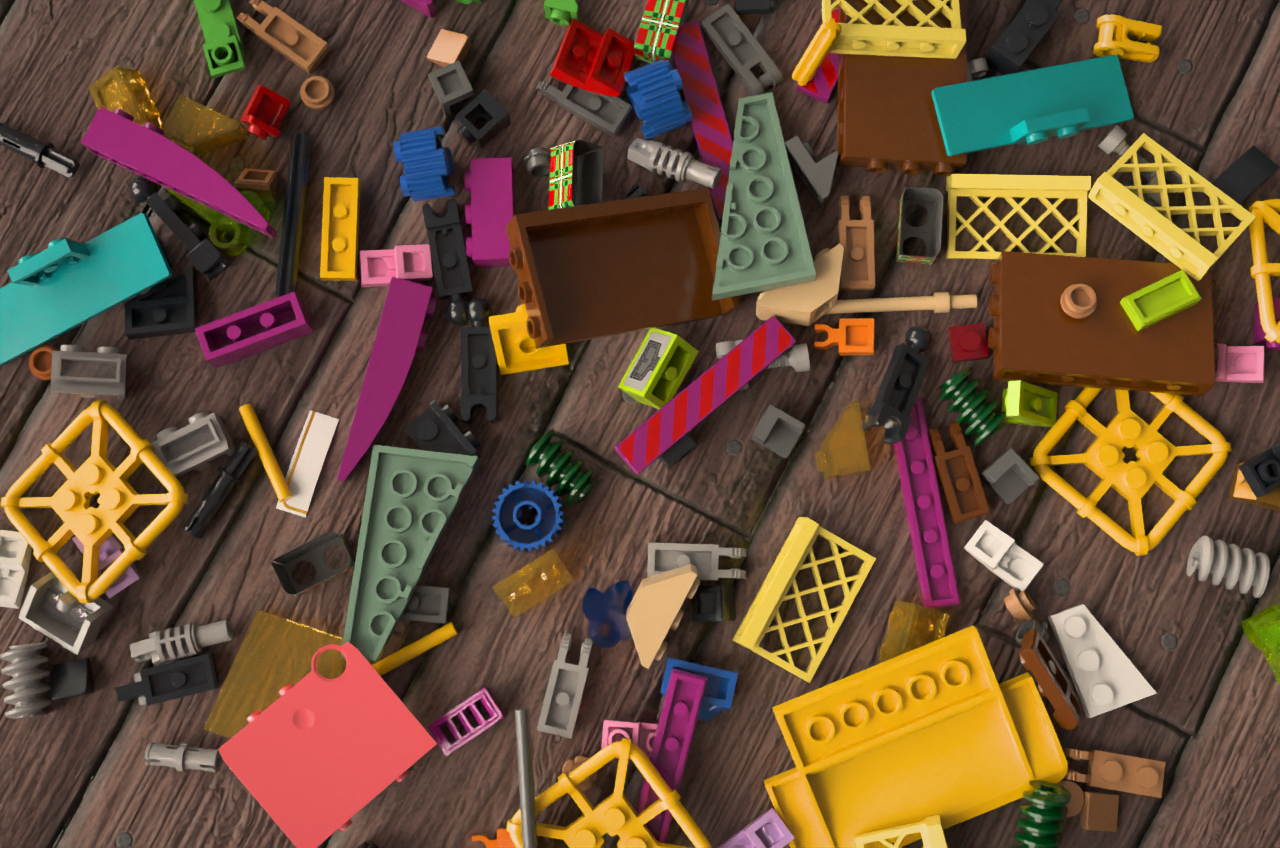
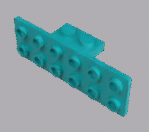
(1032, 105)
(76, 283)

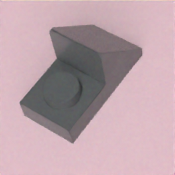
(815, 176)

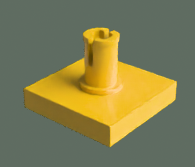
(516, 349)

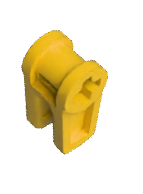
(1115, 38)

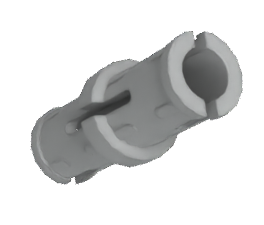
(183, 757)

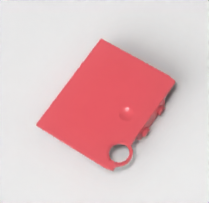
(326, 748)

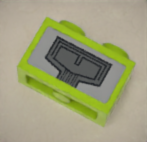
(658, 368)

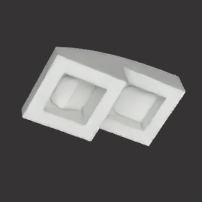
(1003, 556)
(14, 567)

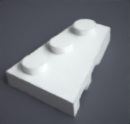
(1096, 663)

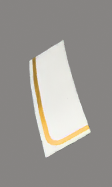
(308, 462)

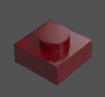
(968, 343)

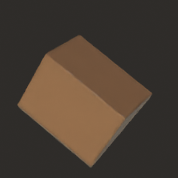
(258, 181)

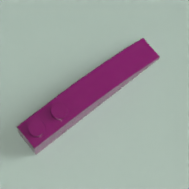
(166, 163)
(389, 364)

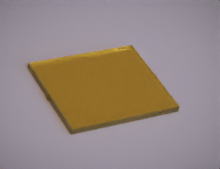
(267, 661)

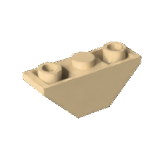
(809, 300)
(657, 610)

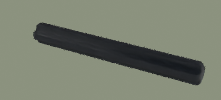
(293, 214)

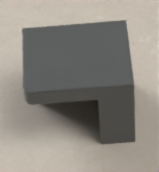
(450, 85)
(778, 431)
(1009, 476)

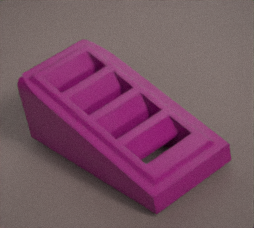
(490, 704)

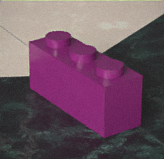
(490, 210)
(254, 330)

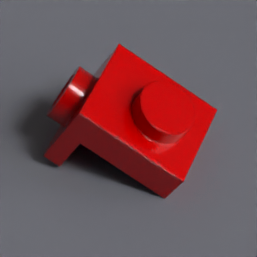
(265, 113)

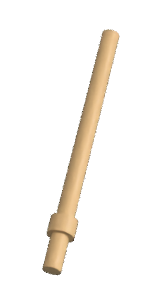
(940, 302)

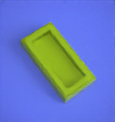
(1160, 300)

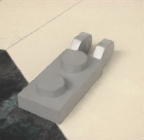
(705, 557)
(564, 690)

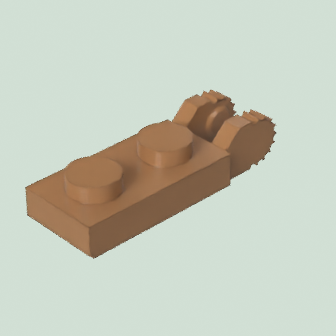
(286, 36)
(858, 246)
(1119, 772)

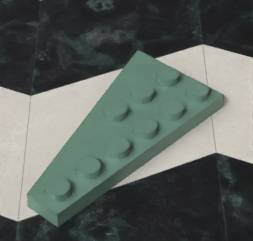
(762, 220)
(401, 524)

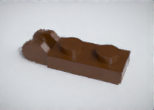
(958, 476)
(1050, 679)

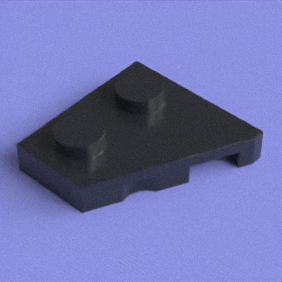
(164, 309)

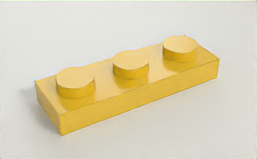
(340, 229)

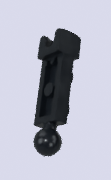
(203, 253)
(449, 260)
(478, 364)
(900, 386)

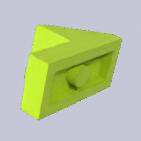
(1029, 404)

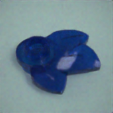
(609, 609)

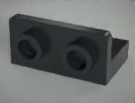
(437, 432)

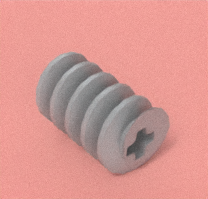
(1230, 563)
(26, 680)

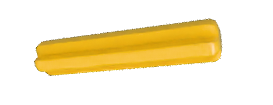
(816, 51)

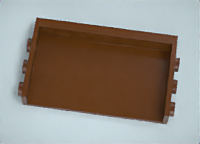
(888, 105)
(617, 266)
(1105, 351)

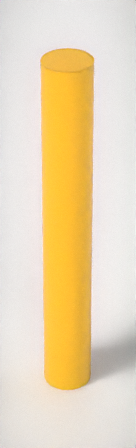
(265, 452)
(415, 649)

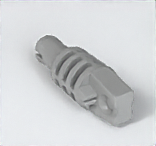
(673, 163)
(180, 641)

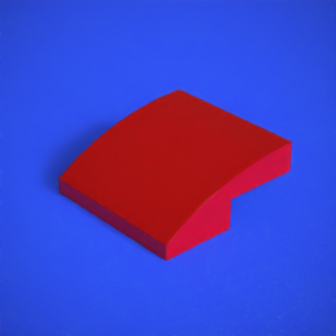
(593, 59)

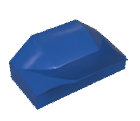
(718, 689)

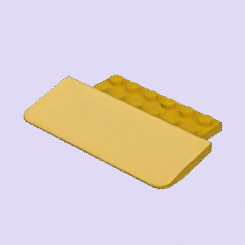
(911, 745)

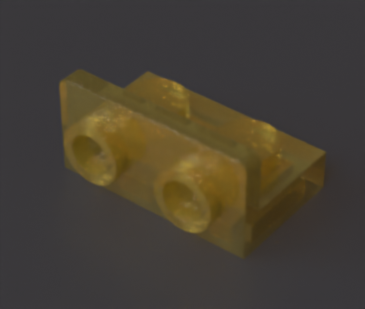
(127, 91)
(533, 583)
(911, 628)

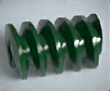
(972, 406)
(561, 469)
(1044, 815)

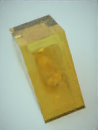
(201, 128)
(844, 448)

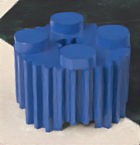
(656, 98)
(424, 164)
(509, 513)

